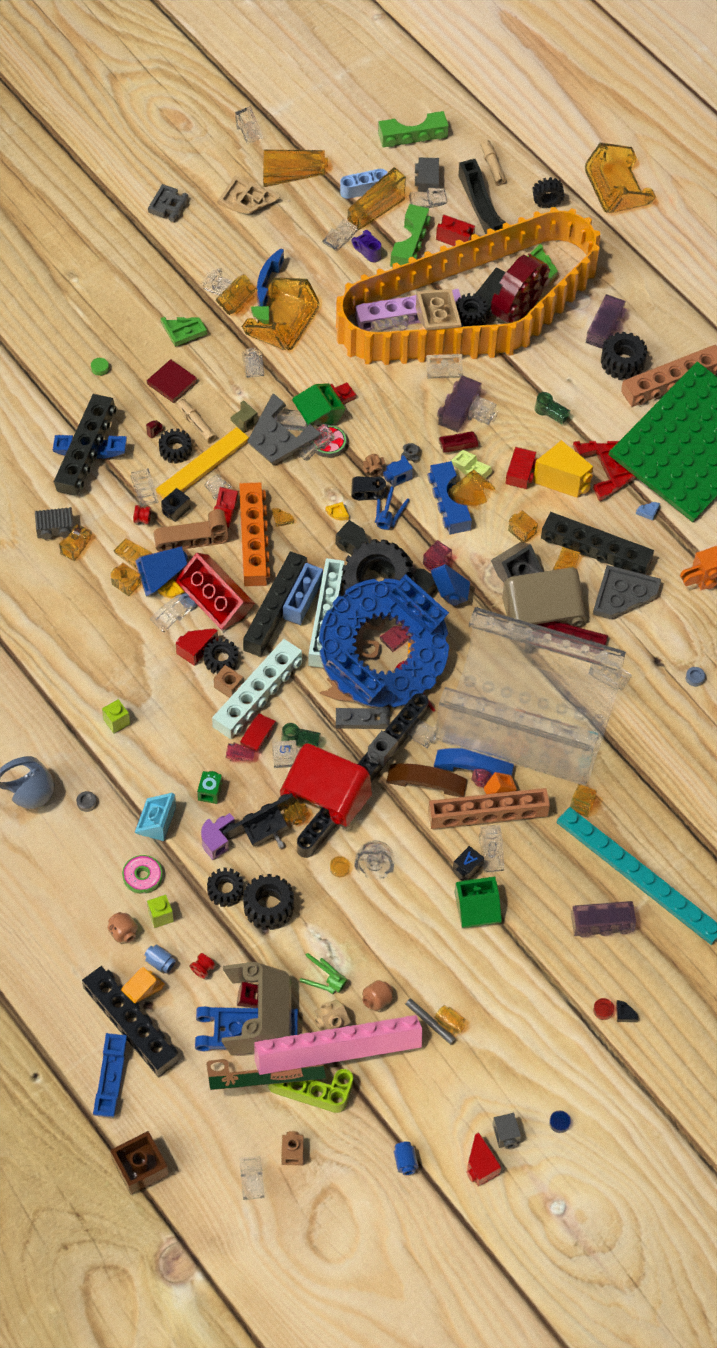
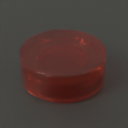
(603, 1009)

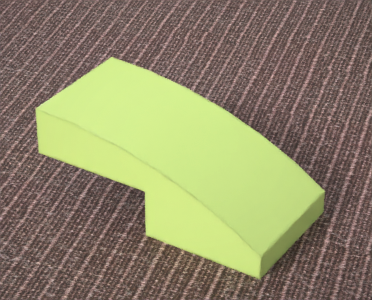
(467, 462)

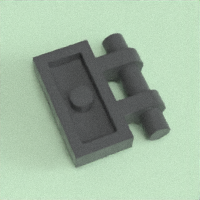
(163, 200)

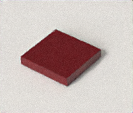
(171, 380)

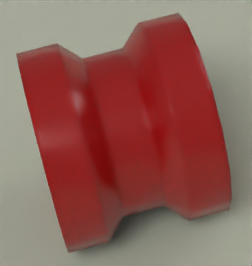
(142, 514)
(202, 965)

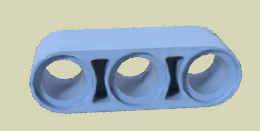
(358, 184)

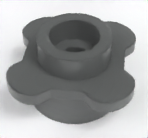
(414, 449)

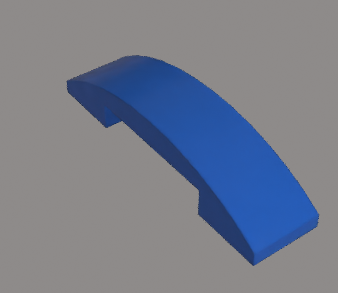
(273, 264)
(110, 448)
(466, 759)
(110, 1075)

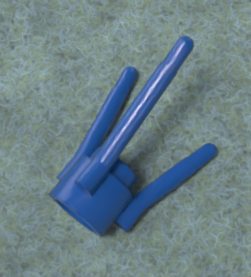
(385, 519)

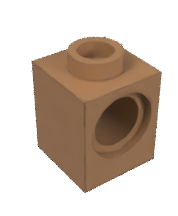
(225, 676)

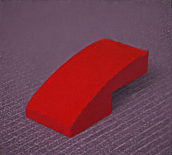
(227, 501)
(257, 732)

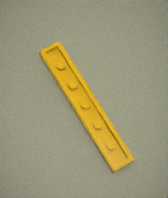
(204, 463)

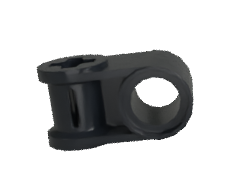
(366, 488)

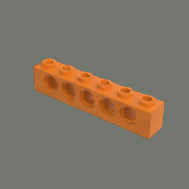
(250, 494)

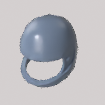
(33, 788)

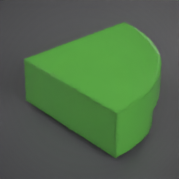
(261, 313)

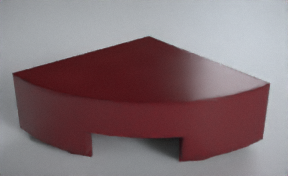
(153, 428)

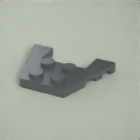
(273, 439)

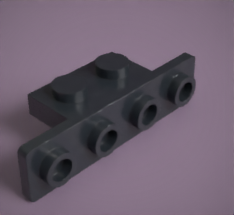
(263, 823)

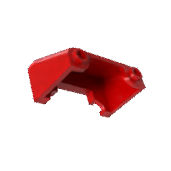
(328, 782)

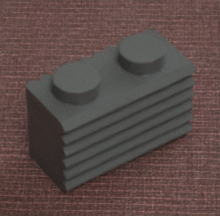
(427, 173)
(54, 523)

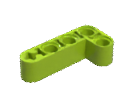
(328, 1091)

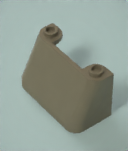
(545, 597)

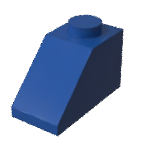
(451, 585)

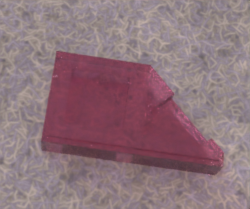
(395, 637)

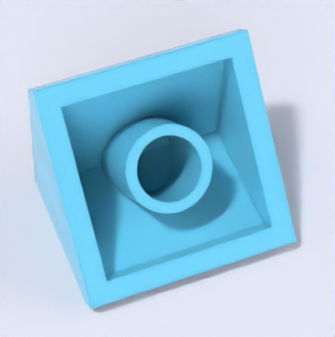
(157, 816)

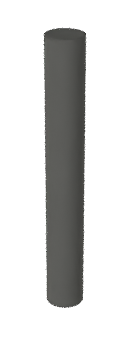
(430, 1021)

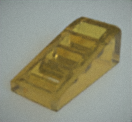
(133, 547)

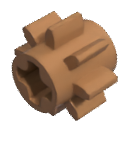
(374, 465)

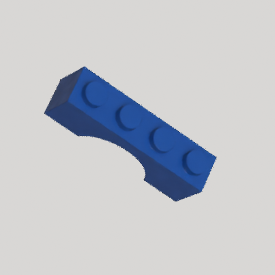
(455, 516)

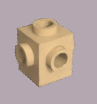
(331, 1016)

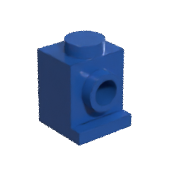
(398, 472)

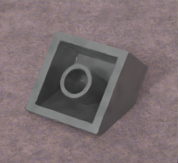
(516, 561)

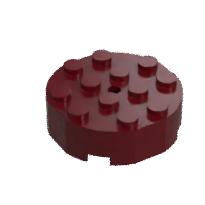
(520, 289)

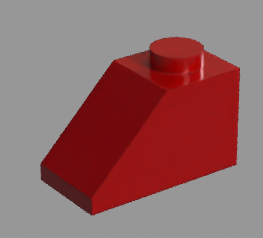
(193, 643)
(482, 1163)

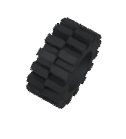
(543, 197)
(471, 302)
(175, 437)
(218, 647)
(225, 876)

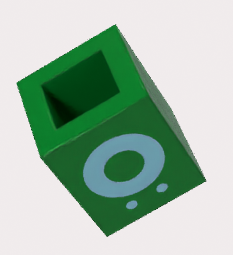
(209, 787)

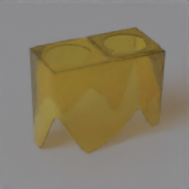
(470, 489)

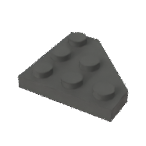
(624, 591)

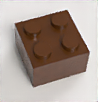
(139, 1162)

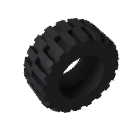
(372, 553)

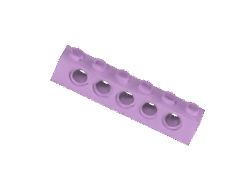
(391, 308)

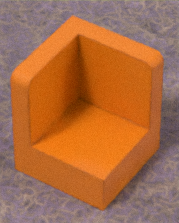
(499, 784)

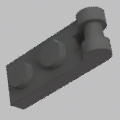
(362, 718)

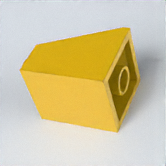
(563, 471)

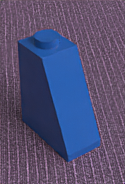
(159, 568)

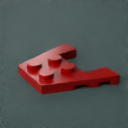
(616, 473)

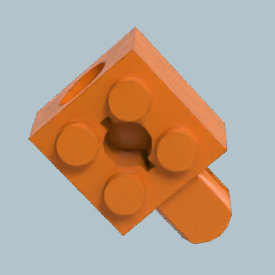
(703, 570)

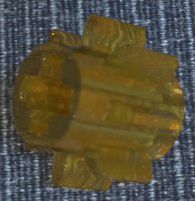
(296, 813)

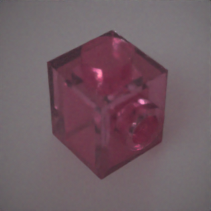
(437, 556)

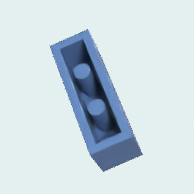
(302, 593)

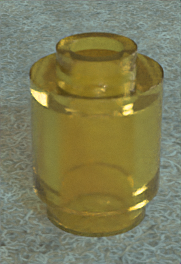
(450, 1020)

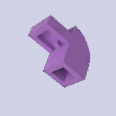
(213, 840)

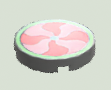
(337, 446)

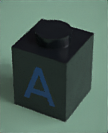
(468, 864)

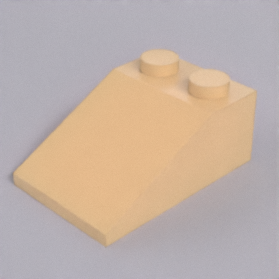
(437, 309)

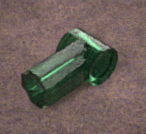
(547, 406)
(300, 735)

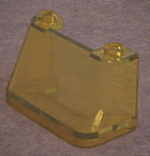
(613, 179)
(289, 313)

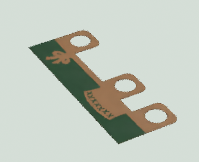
(225, 1079)

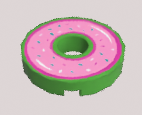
(138, 864)

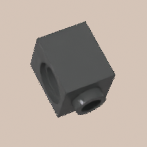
(383, 741)
(506, 1130)

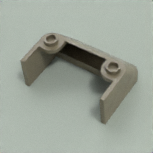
(273, 1005)

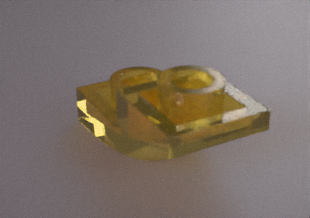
(567, 559)

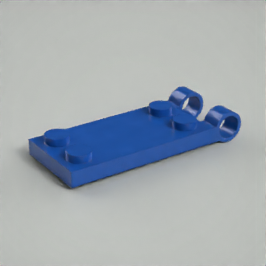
(230, 1019)

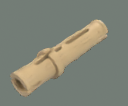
(491, 159)
(191, 415)

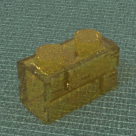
(236, 294)

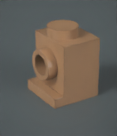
(290, 1155)

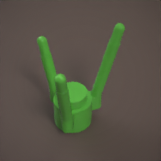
(335, 980)

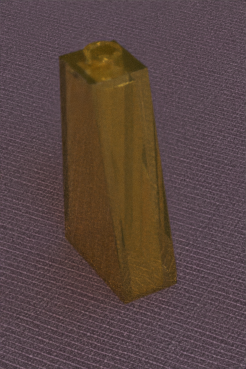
(292, 165)
(378, 199)

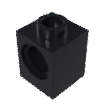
(176, 498)

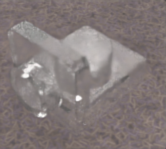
(423, 733)

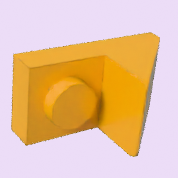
(142, 985)

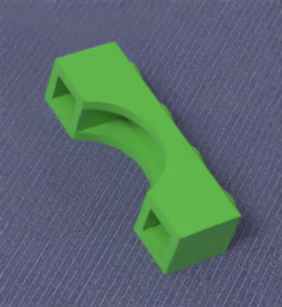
(393, 133)
(415, 222)

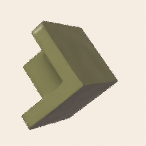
(245, 418)

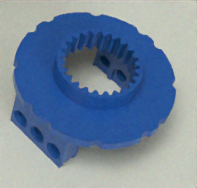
(398, 601)

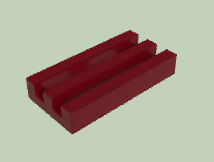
(458, 441)

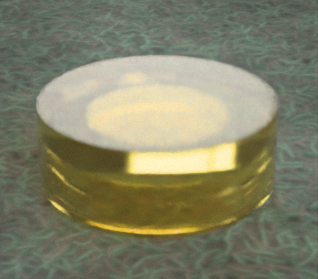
(339, 866)

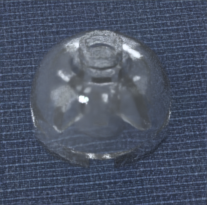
(375, 859)

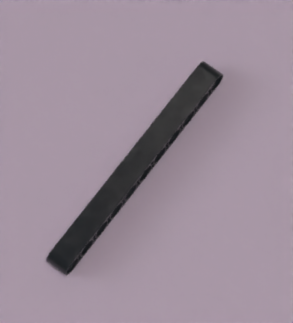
(400, 725)

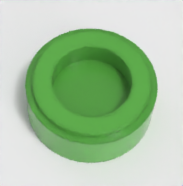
(99, 366)

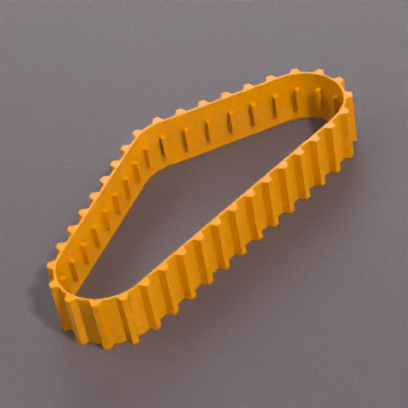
(450, 261)

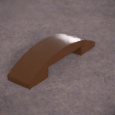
(428, 777)

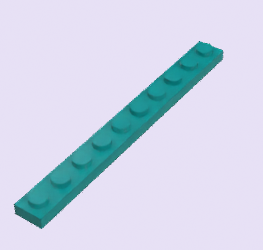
(639, 875)

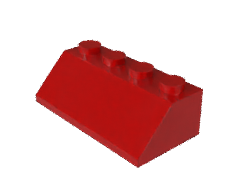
(214, 591)

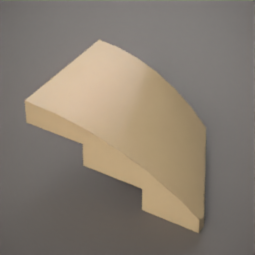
(246, 197)

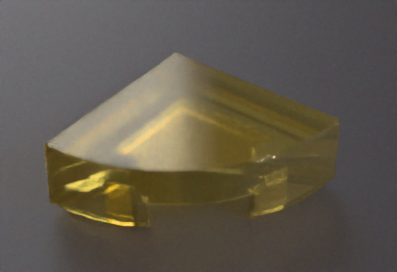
(281, 517)

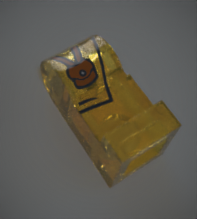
(75, 542)

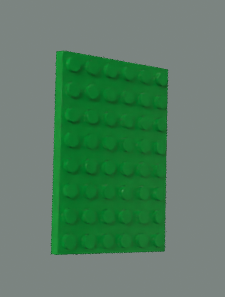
(677, 444)

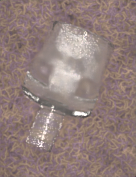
(214, 484)

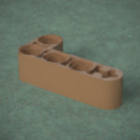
(193, 534)

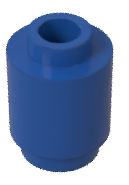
(405, 1158)

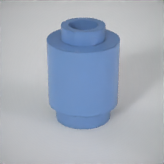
(159, 958)

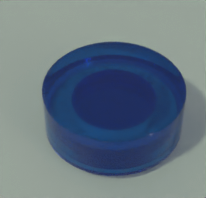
(559, 1121)

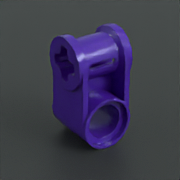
(367, 246)

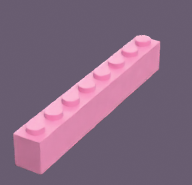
(337, 1044)

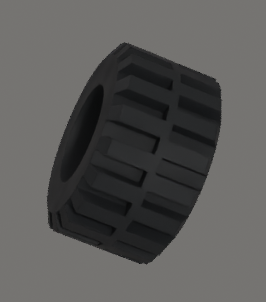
(627, 345)
(268, 887)

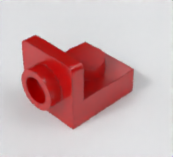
(344, 393)

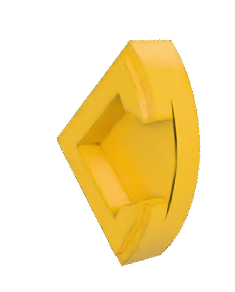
(337, 511)
(170, 589)

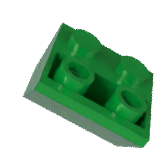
(319, 405)
(478, 902)

